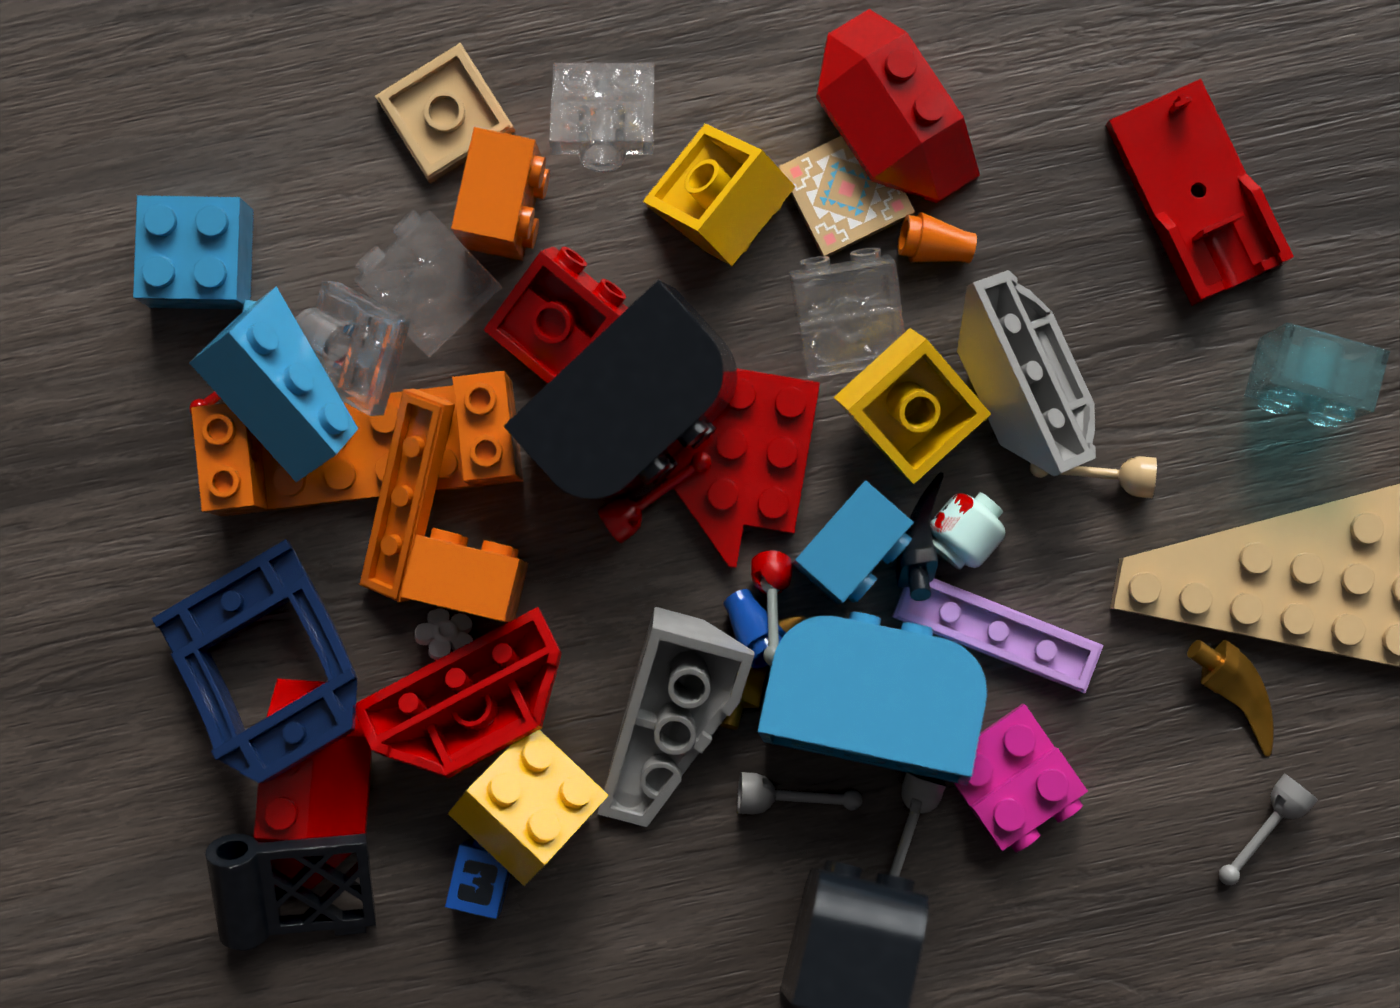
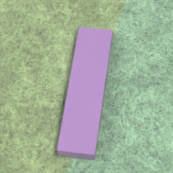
(1003, 634)

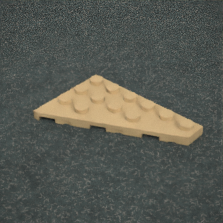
(1296, 579)

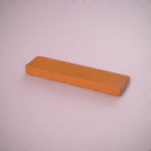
(406, 490)

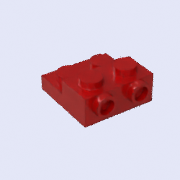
(555, 312)

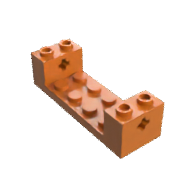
(244, 478)

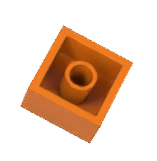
(500, 194)
(463, 577)

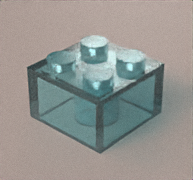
(1316, 375)

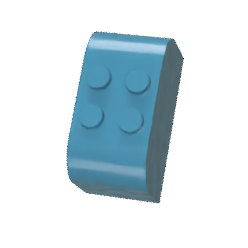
(876, 696)

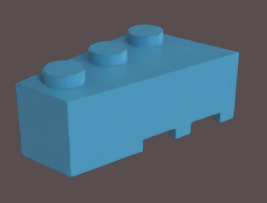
(277, 386)

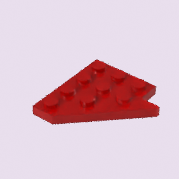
(755, 461)

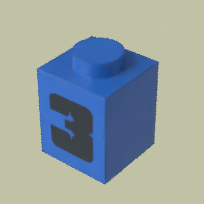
(477, 882)

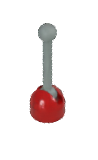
(770, 575)

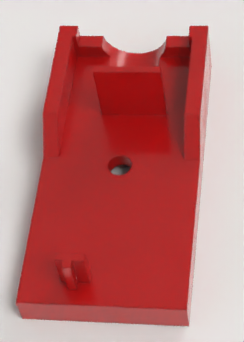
(1210, 238)

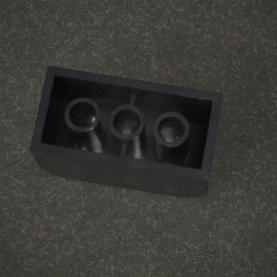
(630, 400)
(855, 941)

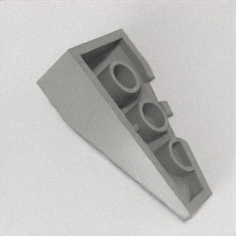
(678, 699)

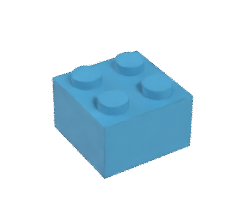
(193, 252)
(853, 544)

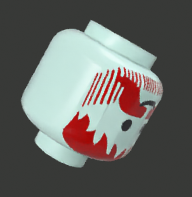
(967, 530)

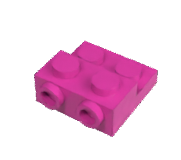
(1019, 781)

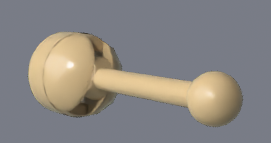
(1135, 476)

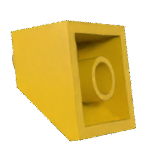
(720, 193)

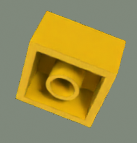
(912, 405)
(527, 805)

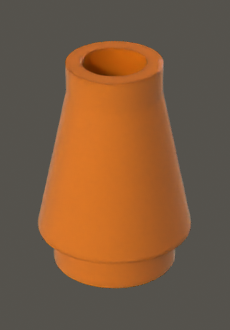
(933, 240)

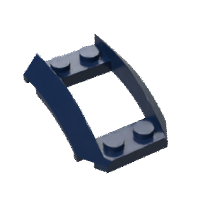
(225, 609)

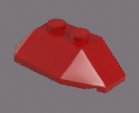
(894, 110)
(467, 700)
(318, 796)

